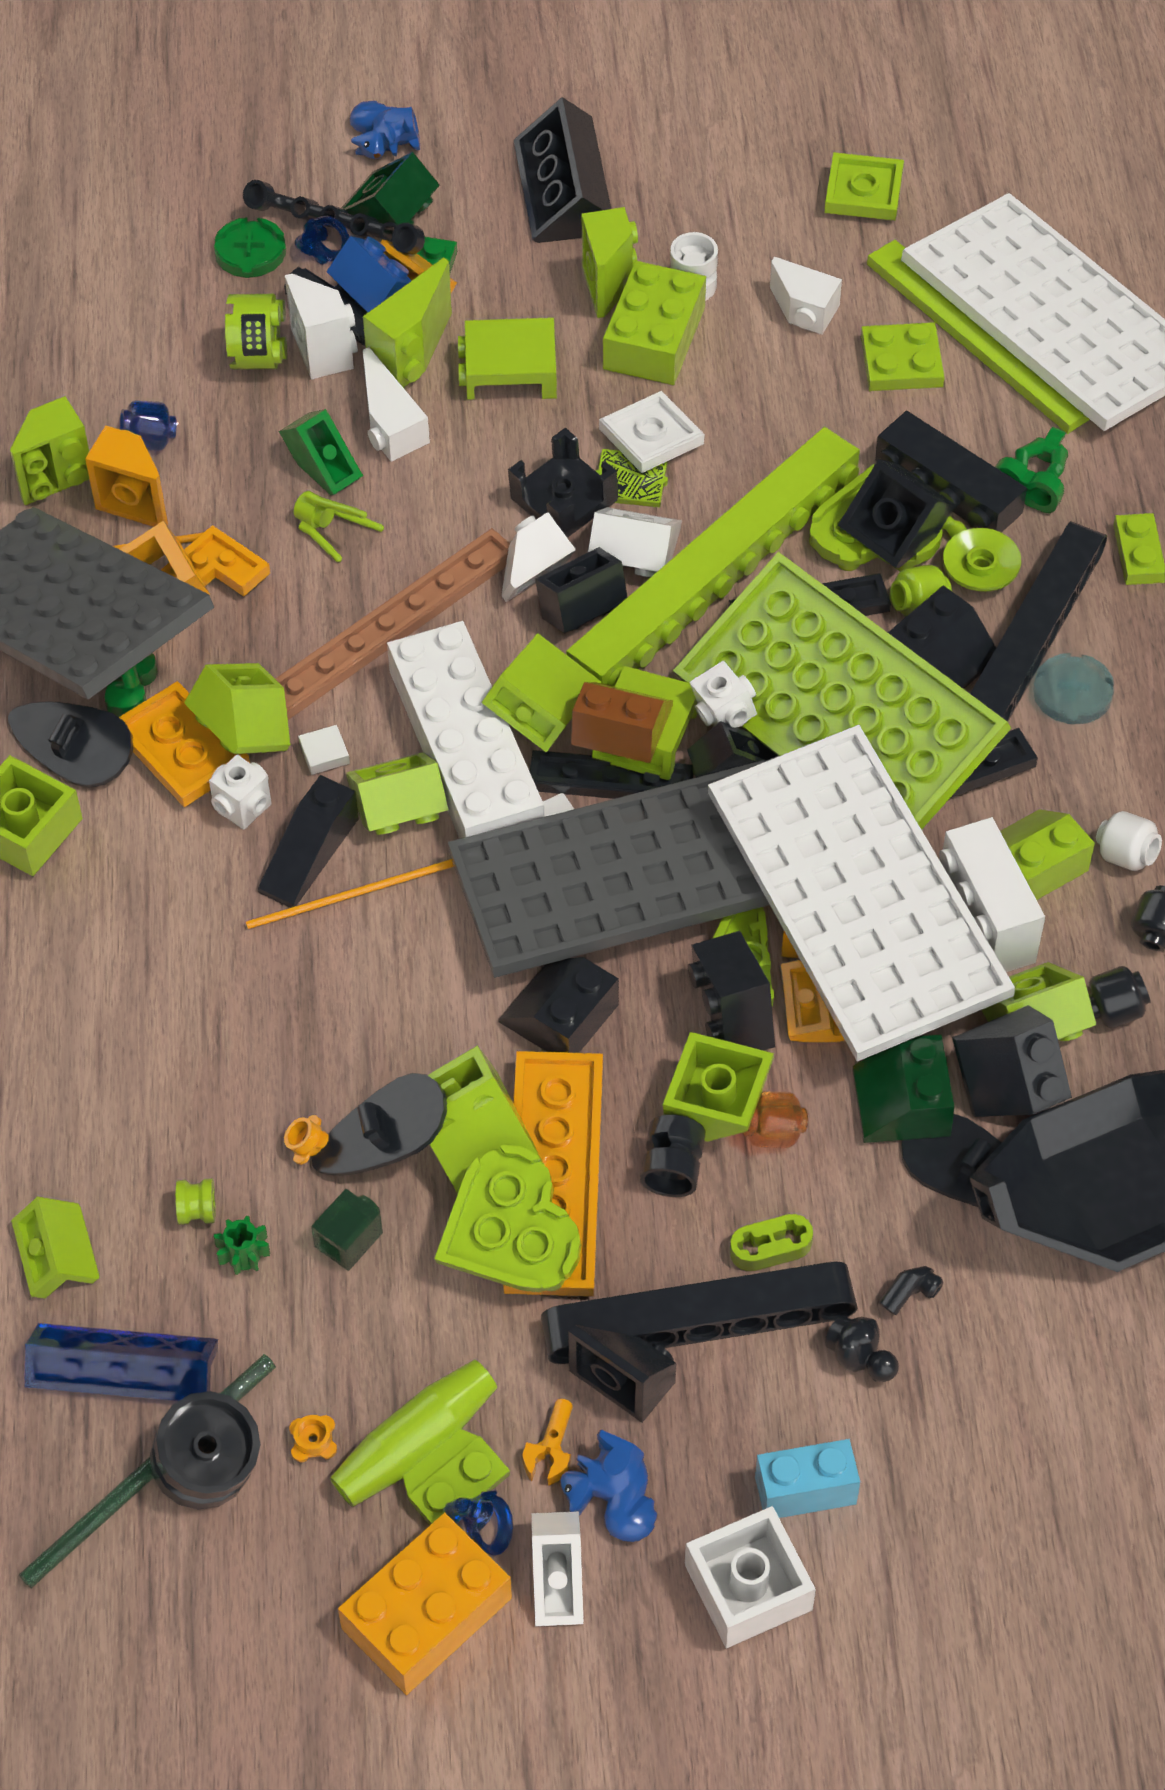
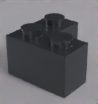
(733, 991)

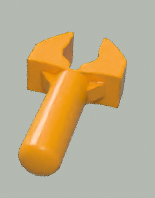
(550, 1445)

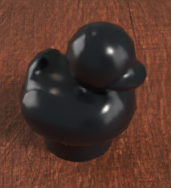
(856, 1347)

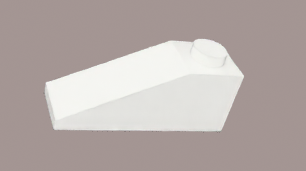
(395, 418)

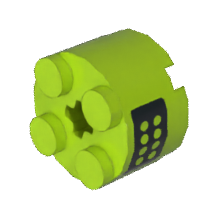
(254, 331)

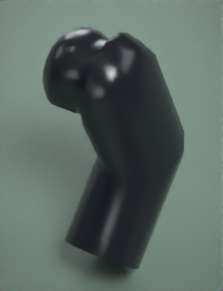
(908, 1283)

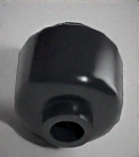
(1149, 919)
(1118, 996)

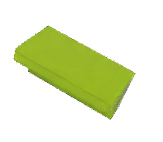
(53, 1245)

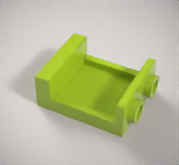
(508, 354)
(538, 692)
(677, 722)

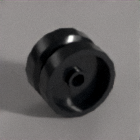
(217, 1425)

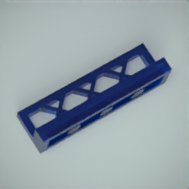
(118, 1362)

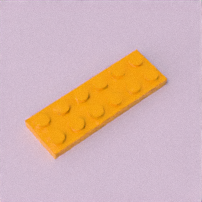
(561, 1110)

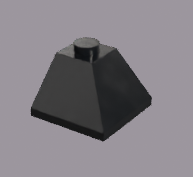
(622, 1368)

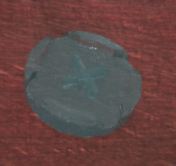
(1073, 688)

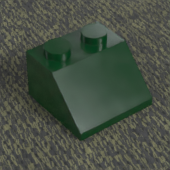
(394, 191)
(905, 1092)

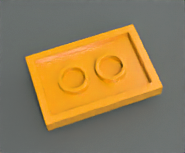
(176, 744)

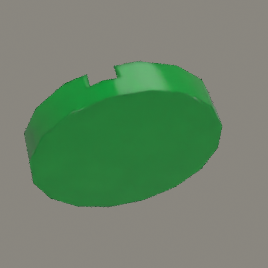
(249, 247)

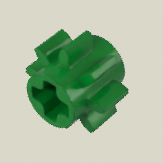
(242, 1245)

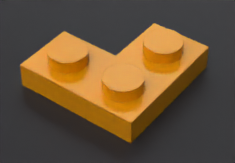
(222, 557)

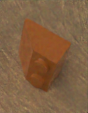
(619, 721)

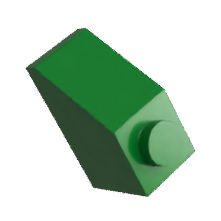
(321, 451)

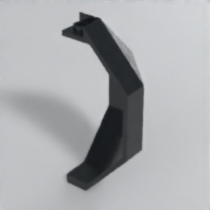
(1085, 1175)

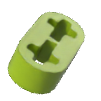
(771, 1242)

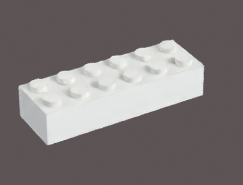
(474, 747)

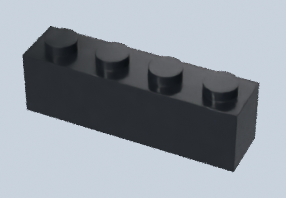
(978, 489)

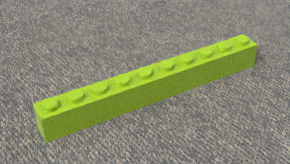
(717, 558)

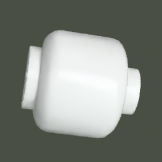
(1129, 841)

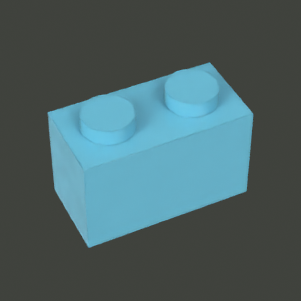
(808, 1478)

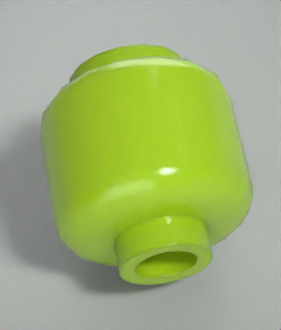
(915, 586)

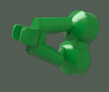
(1043, 488)
(128, 689)

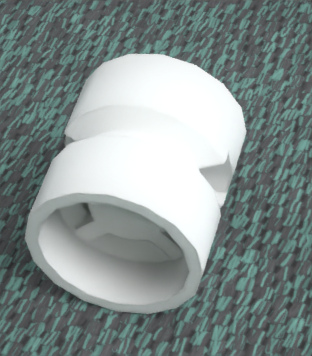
(697, 255)

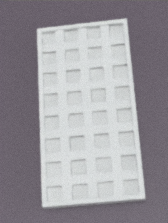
(1049, 308)
(860, 892)

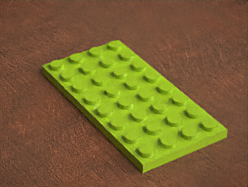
(832, 668)

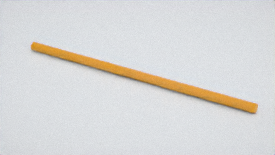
(349, 894)

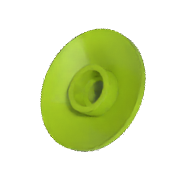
(982, 559)

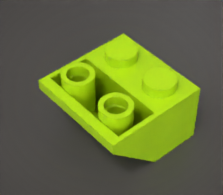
(50, 451)
(241, 707)

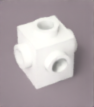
(723, 696)
(240, 791)

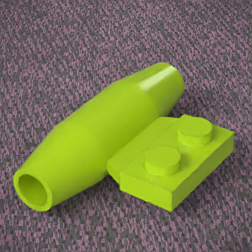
(428, 1448)

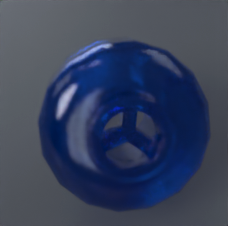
(150, 421)

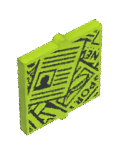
(634, 486)

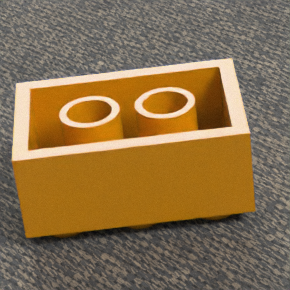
(425, 1603)

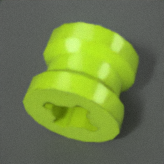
(195, 1201)

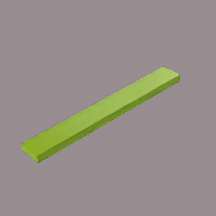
(888, 264)

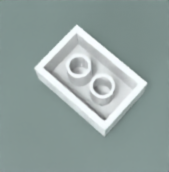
(994, 891)

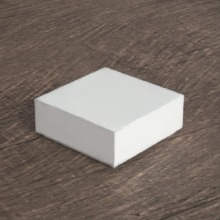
(324, 749)

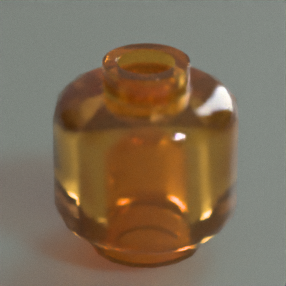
(777, 1120)

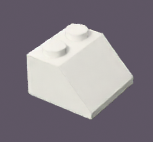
(321, 326)
(635, 538)

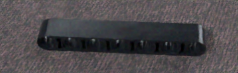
(1039, 619)
(710, 1308)

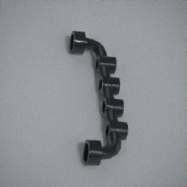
(404, 236)

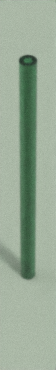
(126, 1489)

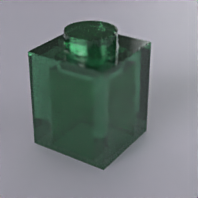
(347, 1228)

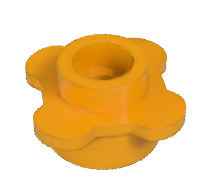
(305, 1138)
(313, 1425)

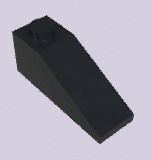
(310, 840)

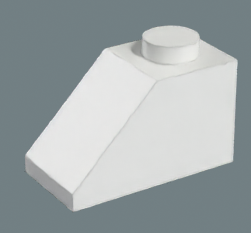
(805, 294)
(534, 552)
(557, 1568)

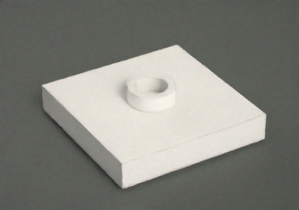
(651, 431)

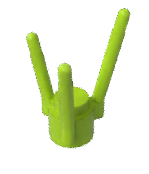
(319, 512)

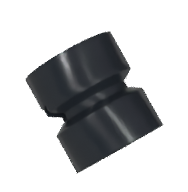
(672, 1156)

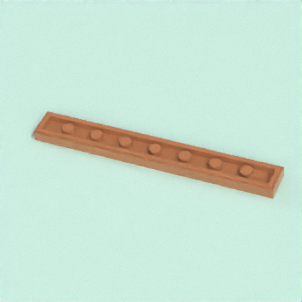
(393, 620)

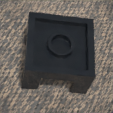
(564, 486)

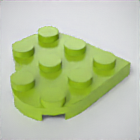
(842, 548)
(509, 1226)

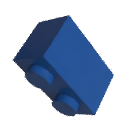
(367, 272)

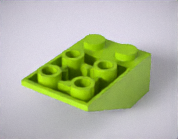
(477, 1114)

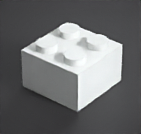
(749, 1577)

